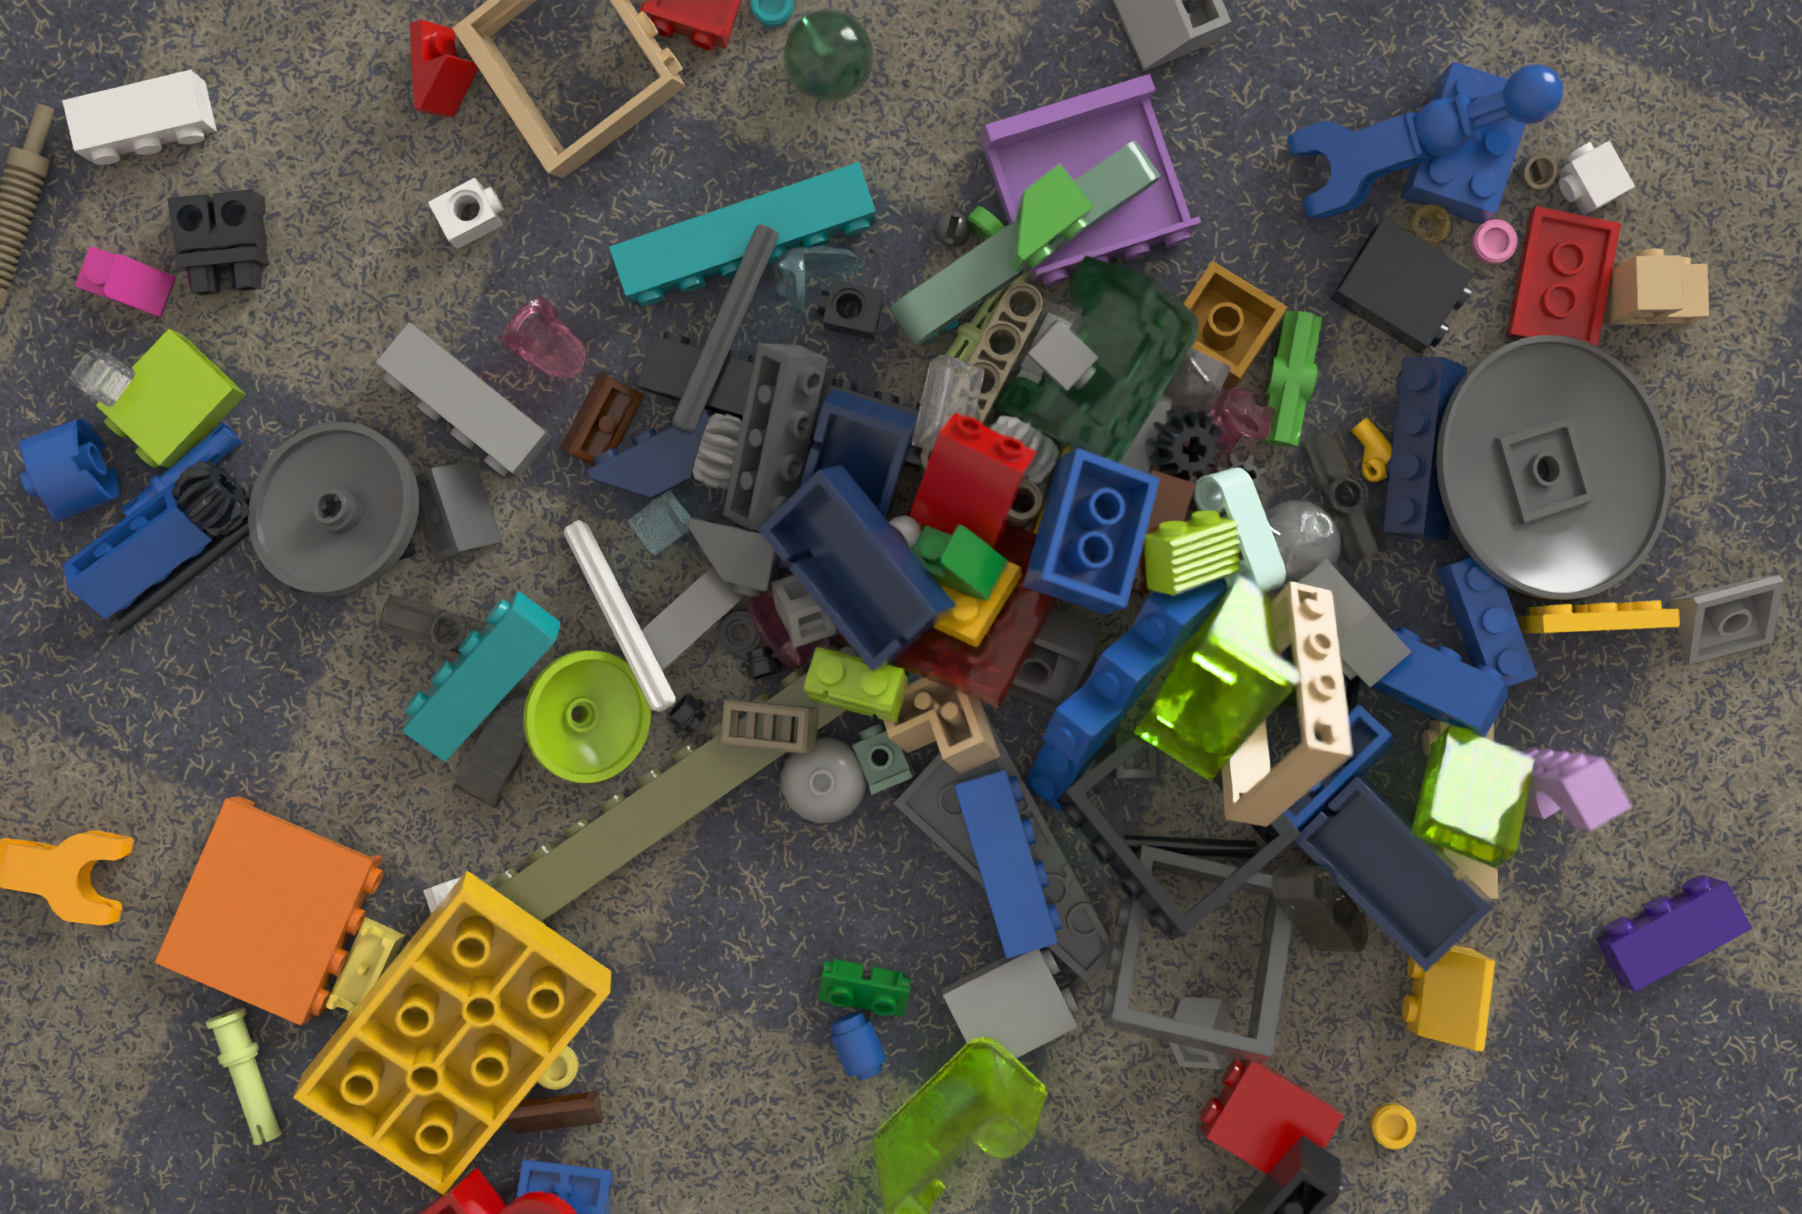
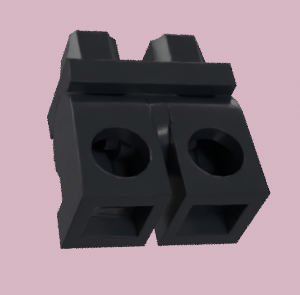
(220, 236)

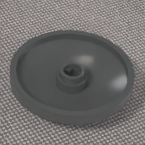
(333, 509)

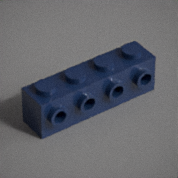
(1413, 496)

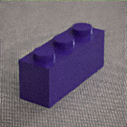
(1672, 932)

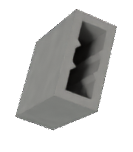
(1013, 1002)

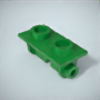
(883, 994)

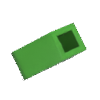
(1044, 214)

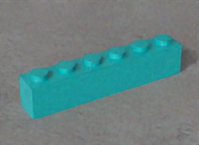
(718, 240)

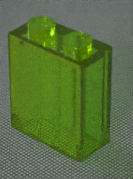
(1473, 796)

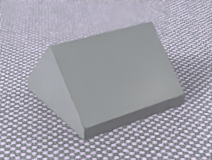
(1728, 618)

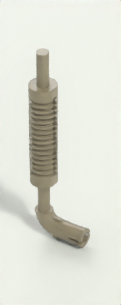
(20, 192)

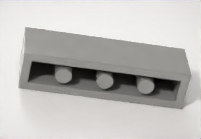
(464, 400)

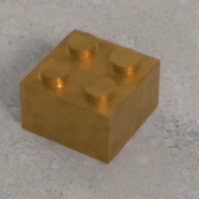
(1232, 320)

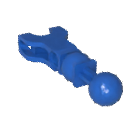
(1408, 139)

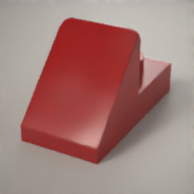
(437, 73)

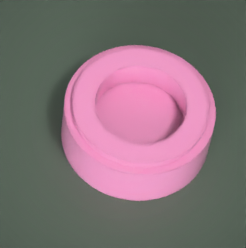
(1494, 242)

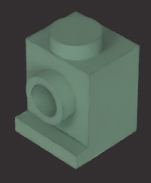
(896, 770)

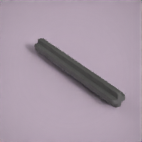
(725, 328)

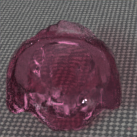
(544, 340)
(1235, 413)
(776, 635)

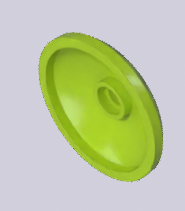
(611, 723)

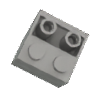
(1171, 27)

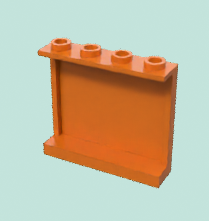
(269, 912)

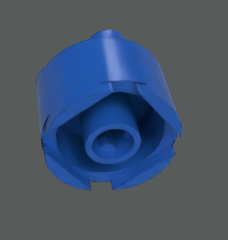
(68, 469)

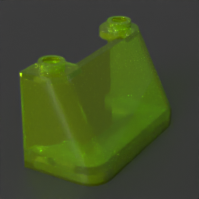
(973, 1098)

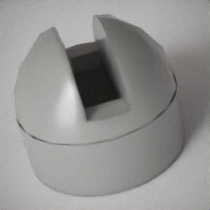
(907, 529)

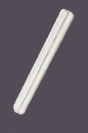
(619, 616)

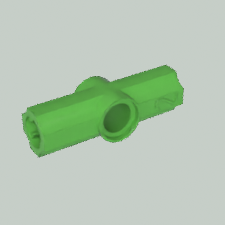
(1292, 376)

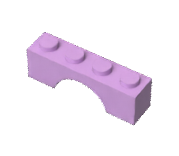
(1577, 785)

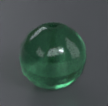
(828, 55)

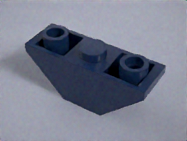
(654, 462)

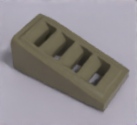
(806, 726)

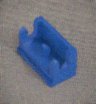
(579, 1186)

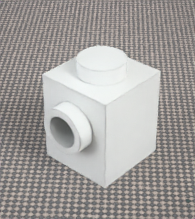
(1593, 177)

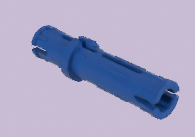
(212, 448)

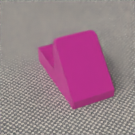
(125, 281)

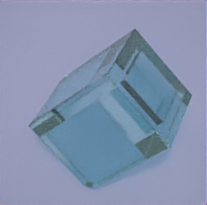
(661, 523)

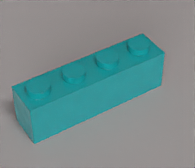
(481, 675)

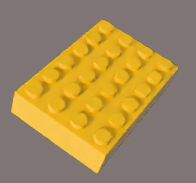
(454, 1033)

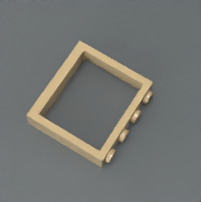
(494, 14)
(1306, 620)

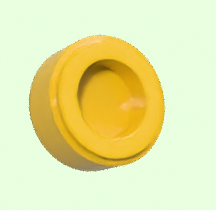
(1392, 1126)

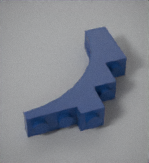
(1117, 681)

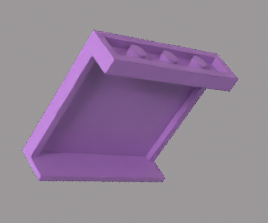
(1078, 137)

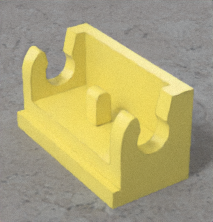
(367, 961)

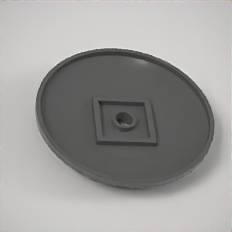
(1603, 457)

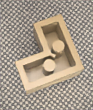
(1657, 290)
(945, 716)

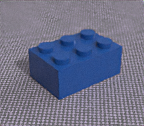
(1475, 176)
(1091, 532)

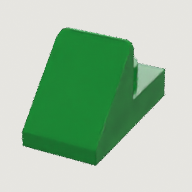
(960, 561)

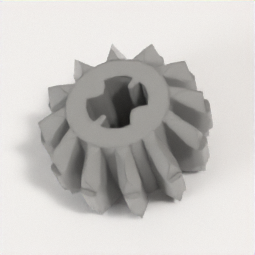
(1045, 448)
(717, 451)

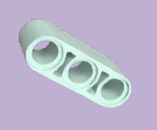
(1235, 498)

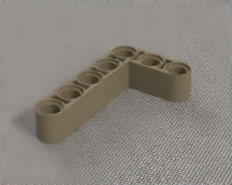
(997, 369)

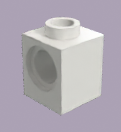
(450, 205)

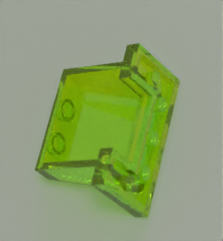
(1220, 684)

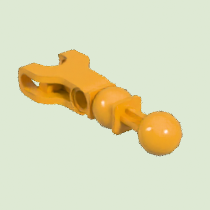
(64, 873)

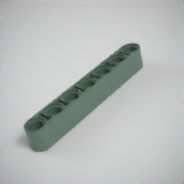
(989, 266)

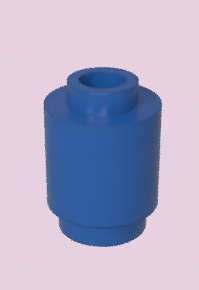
(857, 1045)

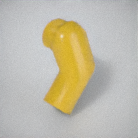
(1376, 450)

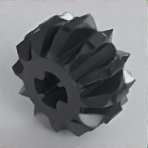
(1172, 437)
(211, 498)

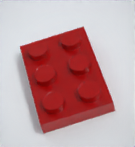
(1563, 276)

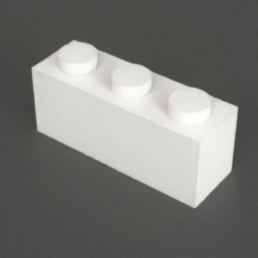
(140, 117)

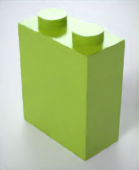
(171, 400)

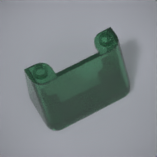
(1139, 344)

